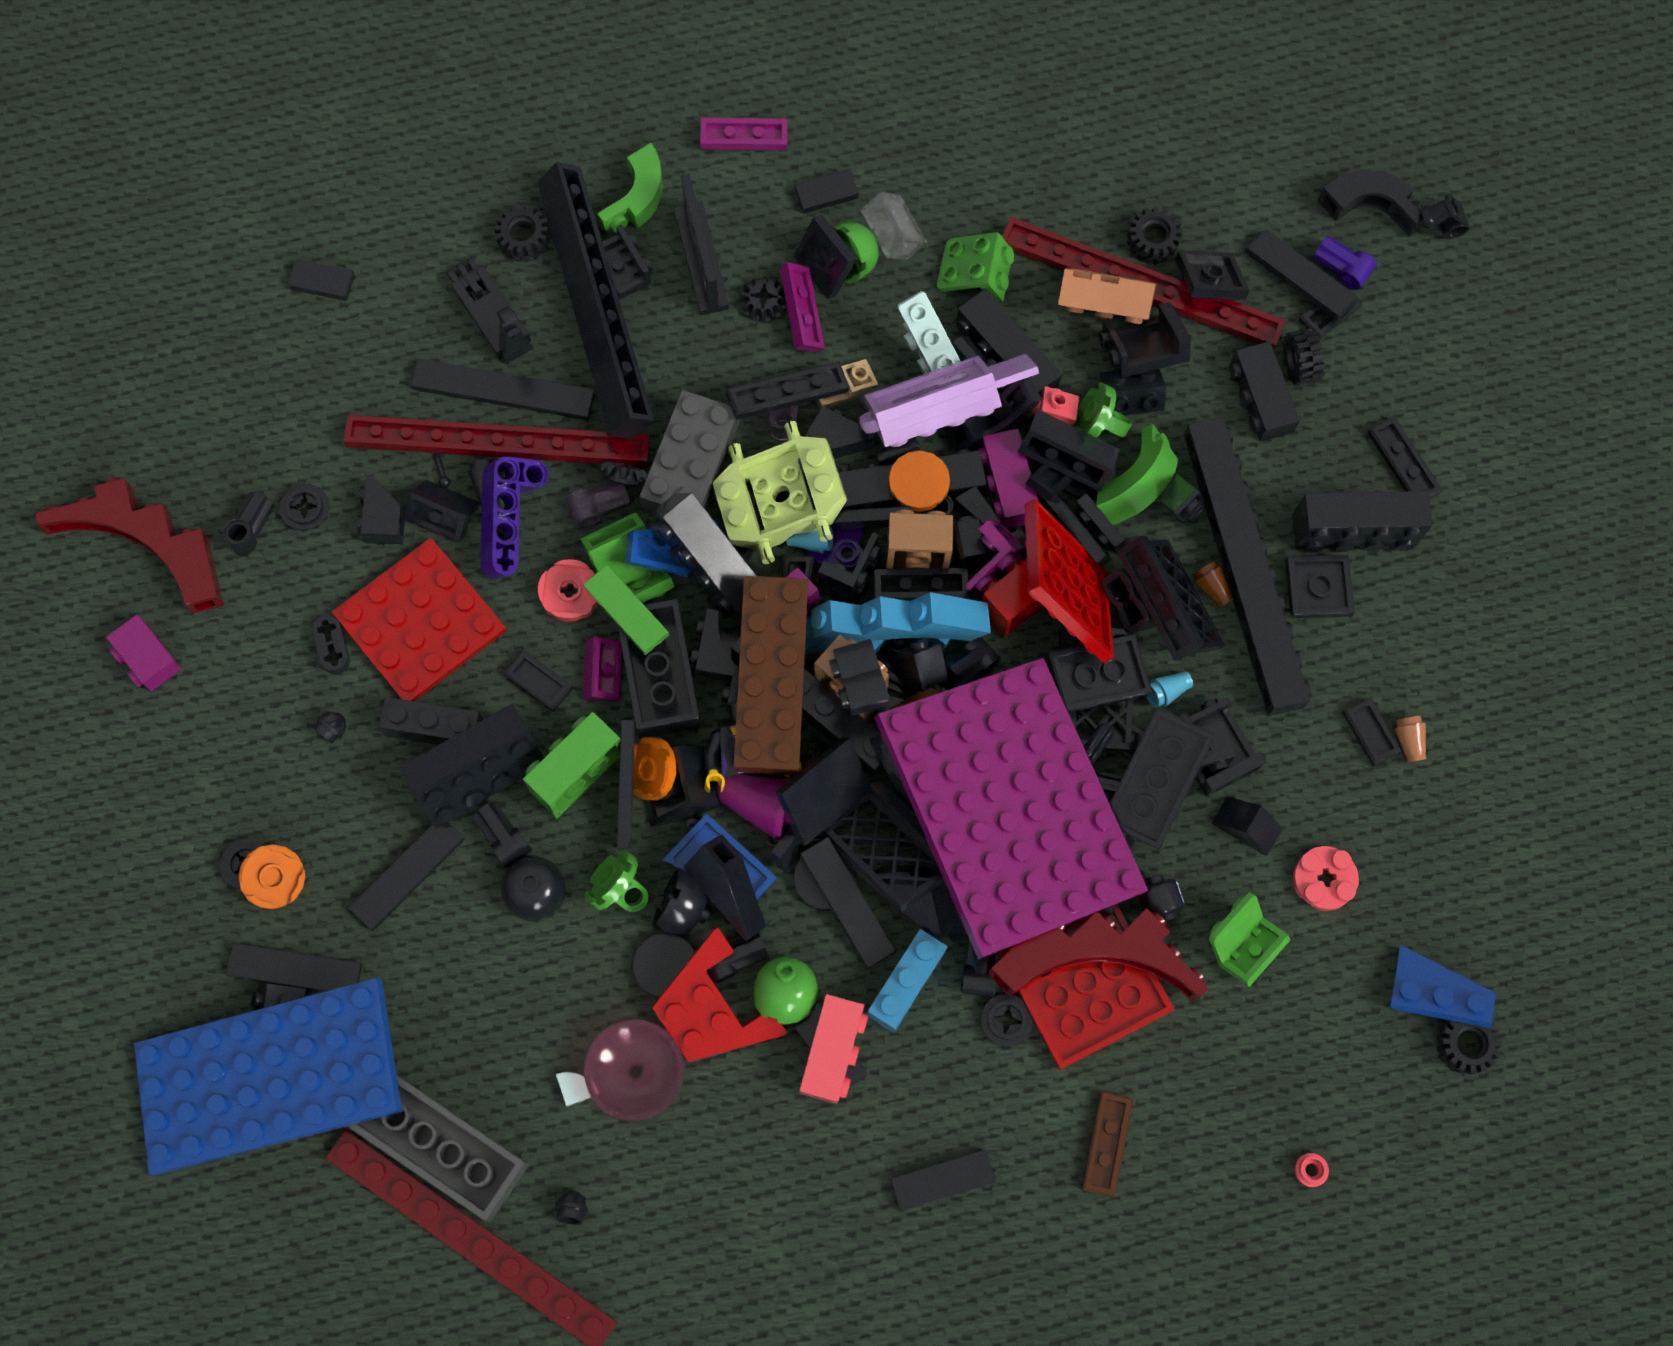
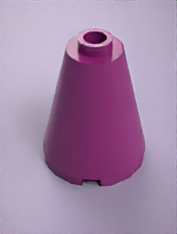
(756, 801)

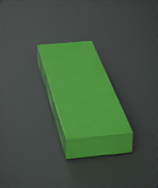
(626, 610)

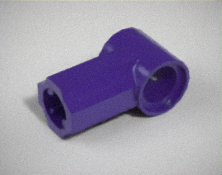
(1351, 266)

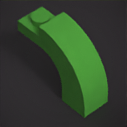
(1142, 482)

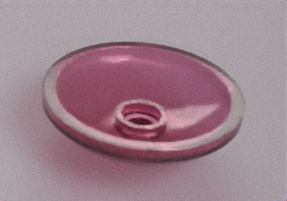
(621, 1049)

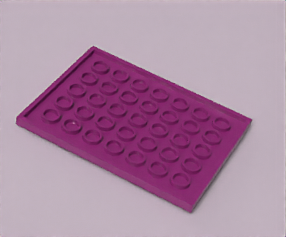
(1010, 806)

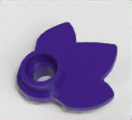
(842, 540)

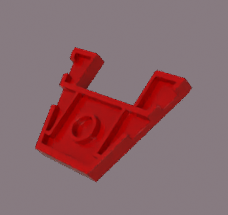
(699, 1014)

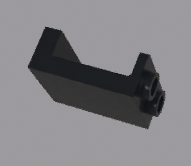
(1147, 345)
(1246, 760)

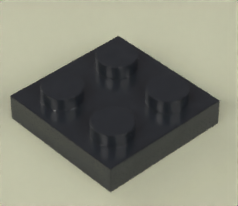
(825, 256)
(1212, 275)
(1319, 586)

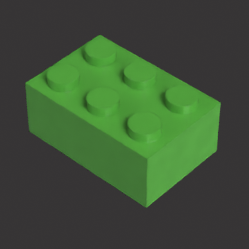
(573, 764)

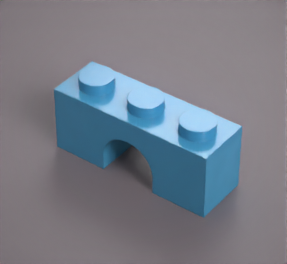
(906, 981)

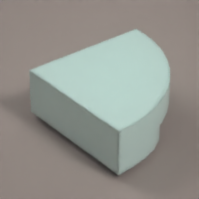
(573, 1087)

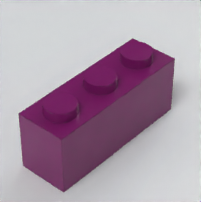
(1007, 476)

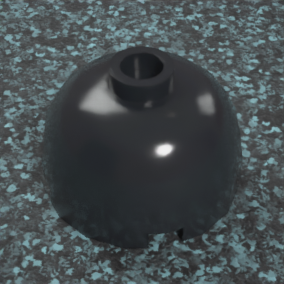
(533, 888)
(682, 905)

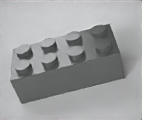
(690, 451)

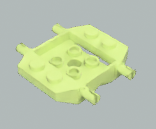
(769, 475)

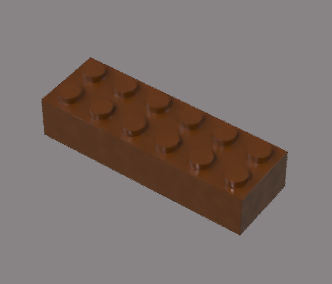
(771, 675)

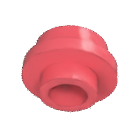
(1321, 1170)

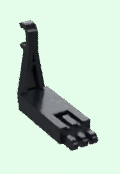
(490, 311)

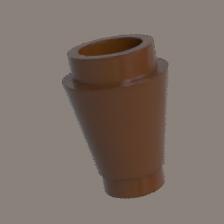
(1214, 584)

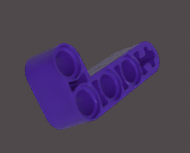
(507, 519)

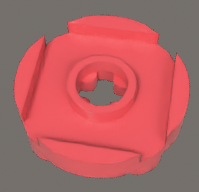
(557, 578)
(1337, 864)

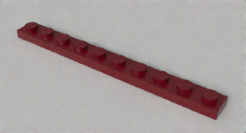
(1218, 313)
(494, 440)
(471, 1240)

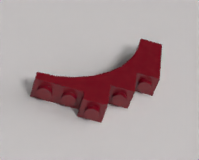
(152, 527)
(1098, 941)

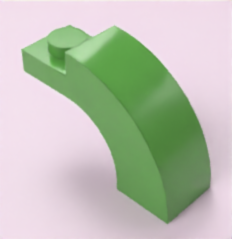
(642, 198)

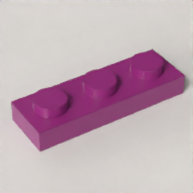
(743, 134)
(802, 308)

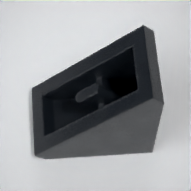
(1248, 824)

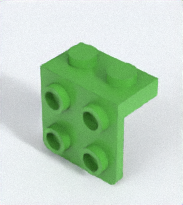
(976, 263)
(1246, 940)

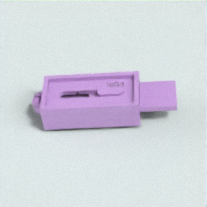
(940, 398)

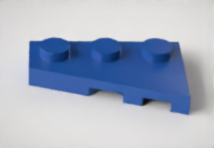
(649, 552)
(704, 832)
(1438, 992)

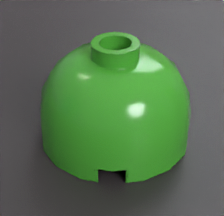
(863, 246)
(785, 990)

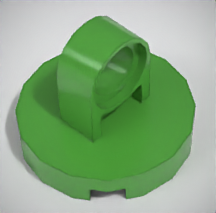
(1099, 414)
(612, 882)

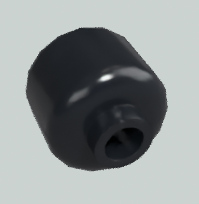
(1162, 897)

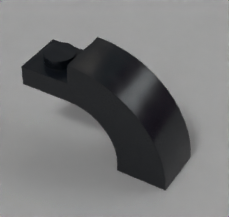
(1015, 410)

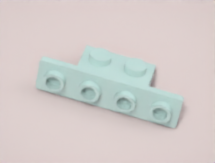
(926, 334)

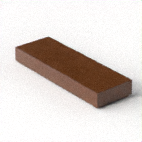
(1107, 1144)

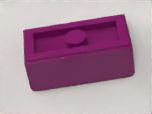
(602, 670)

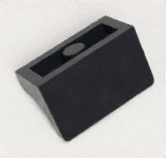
(440, 509)

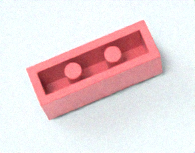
(833, 1049)

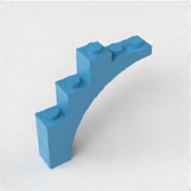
(891, 618)

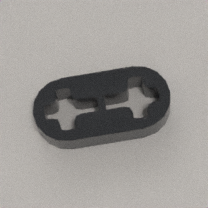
(338, 643)

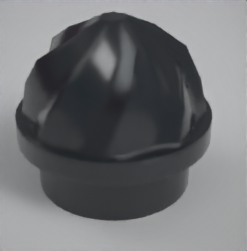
(331, 726)
(571, 1208)

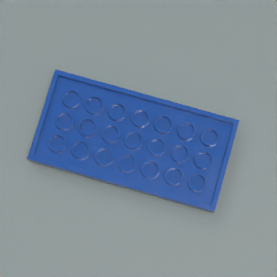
(267, 1077)

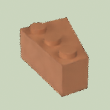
(1106, 295)

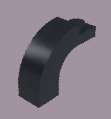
(1372, 190)

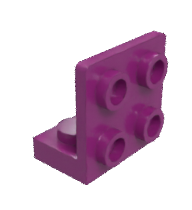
(996, 538)

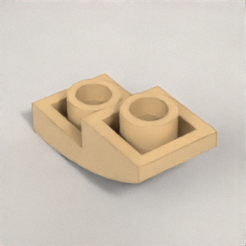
(859, 379)

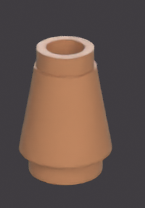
(1412, 737)

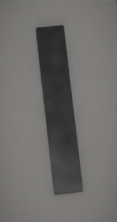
(503, 389)

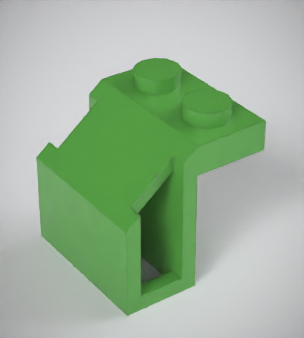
(609, 548)

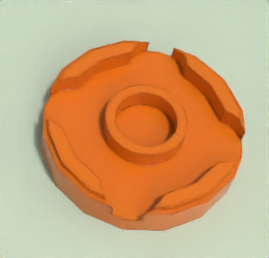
(919, 480)
(653, 769)
(271, 876)

